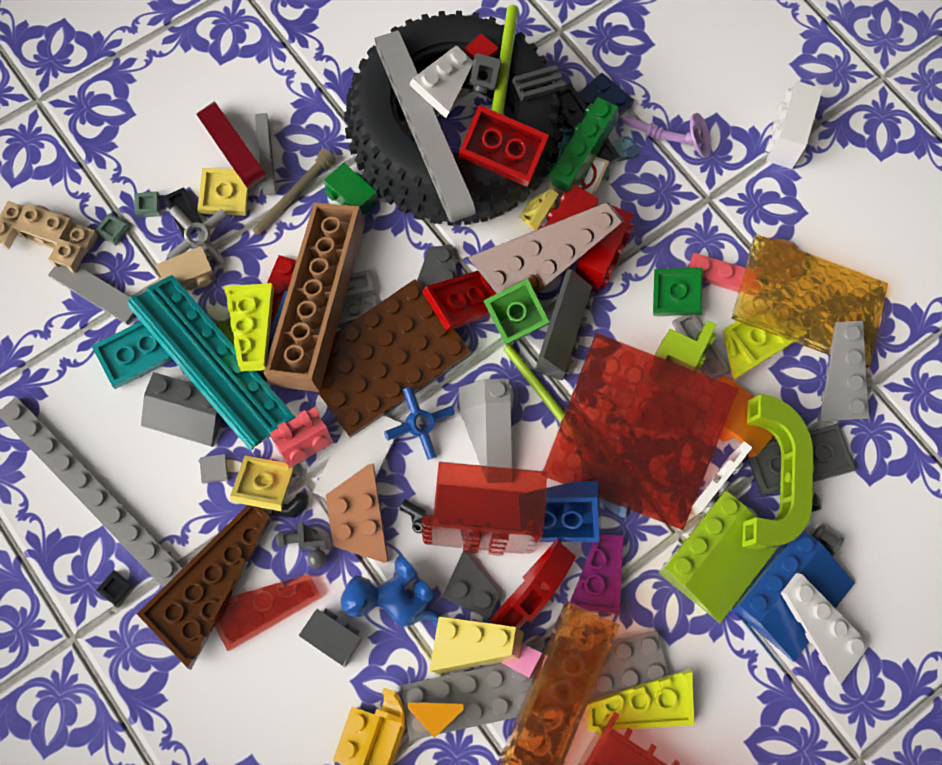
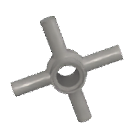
(205, 228)

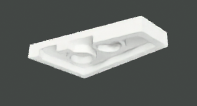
(443, 79)
(719, 481)

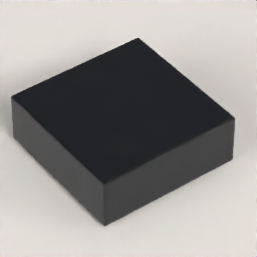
(115, 588)

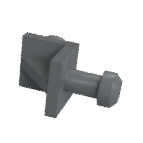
(308, 542)

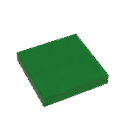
(677, 291)

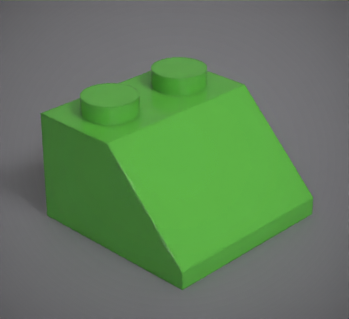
(516, 312)

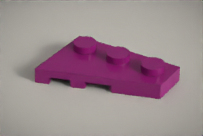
(600, 579)

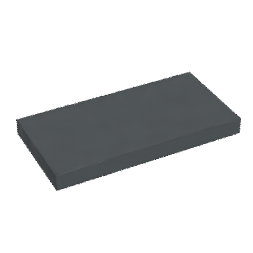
(829, 459)

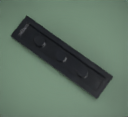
(574, 112)

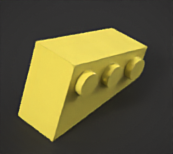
(472, 644)

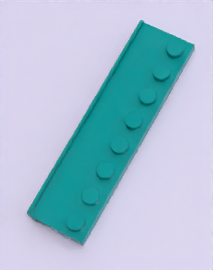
(209, 361)

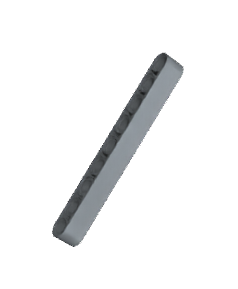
(425, 128)

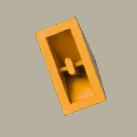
(435, 715)

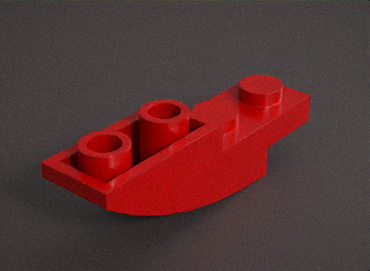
(538, 587)

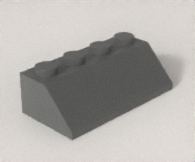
(563, 327)

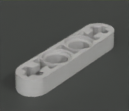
(265, 153)

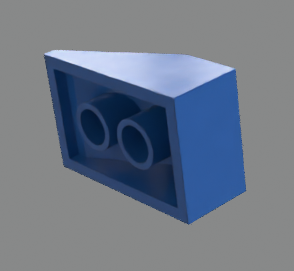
(572, 512)

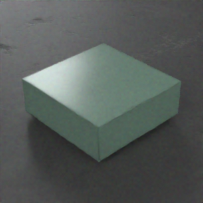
(147, 204)
(112, 229)

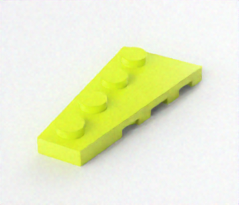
(250, 321)
(647, 705)

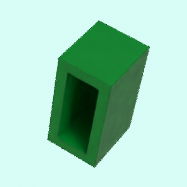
(350, 189)

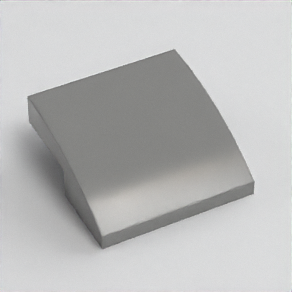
(358, 299)

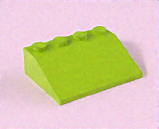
(711, 560)

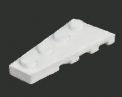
(832, 635)

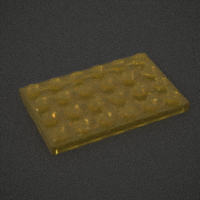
(805, 296)

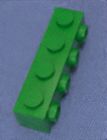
(585, 145)

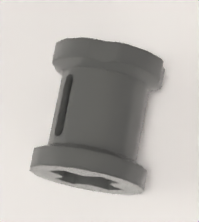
(828, 539)

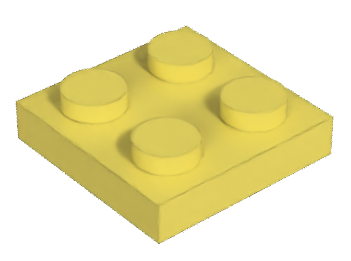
(223, 191)
(262, 483)

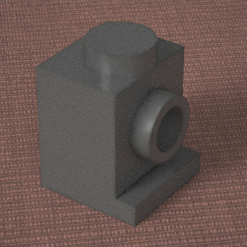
(490, 66)

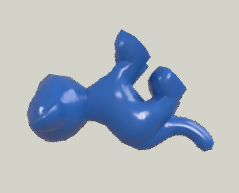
(363, 596)

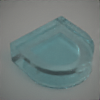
(626, 148)

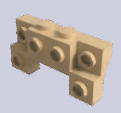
(52, 230)

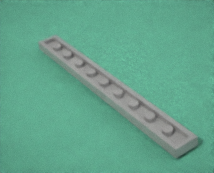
(90, 492)

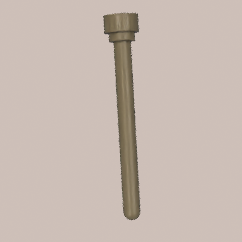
(324, 160)

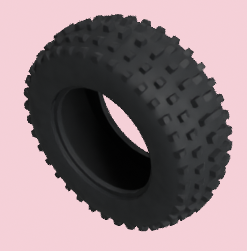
(391, 153)

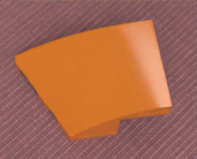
(736, 422)

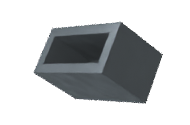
(330, 636)

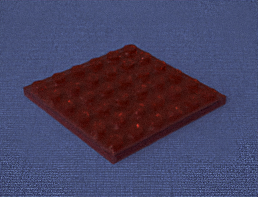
(640, 430)

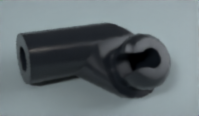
(294, 507)
(416, 513)

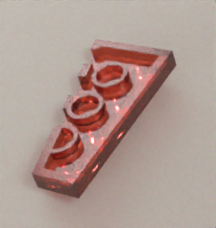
(260, 609)

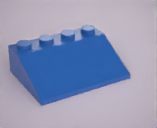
(764, 605)

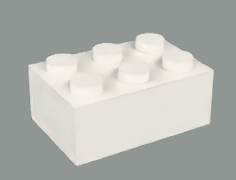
(793, 124)

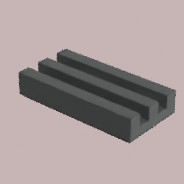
(537, 79)

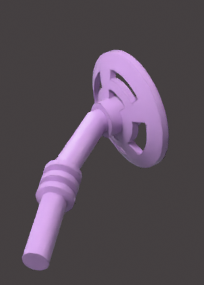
(697, 136)

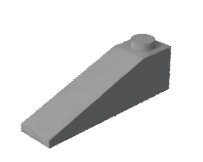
(488, 420)

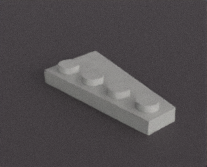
(846, 380)

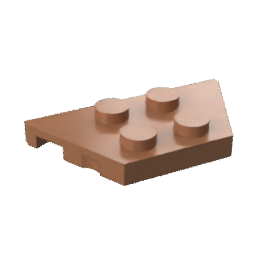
(357, 516)

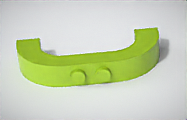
(796, 474)

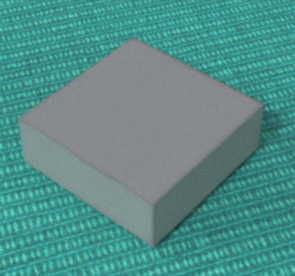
(213, 469)

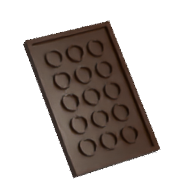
(383, 353)

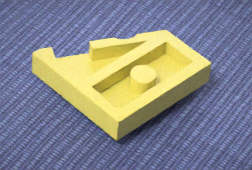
(538, 208)

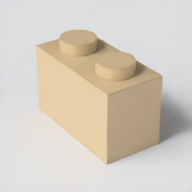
(189, 269)

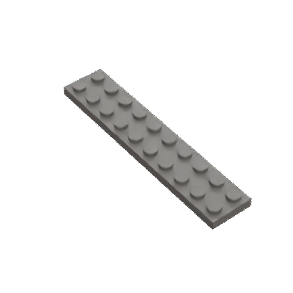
(499, 691)

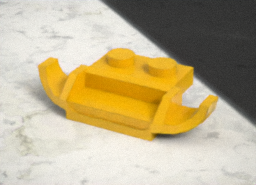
(372, 737)

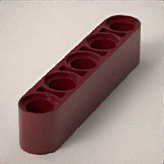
(231, 145)

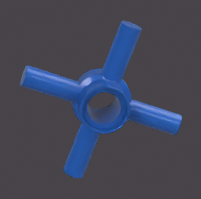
(428, 423)

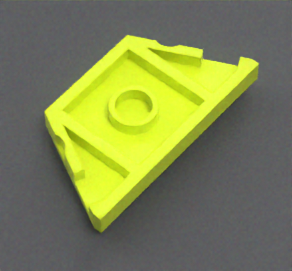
(750, 347)

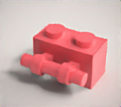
(301, 437)

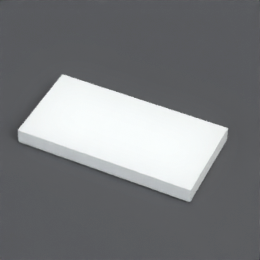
(355, 453)

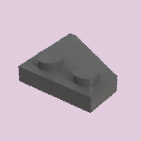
(437, 266)
(471, 588)

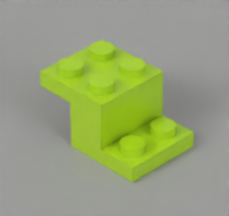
(684, 350)

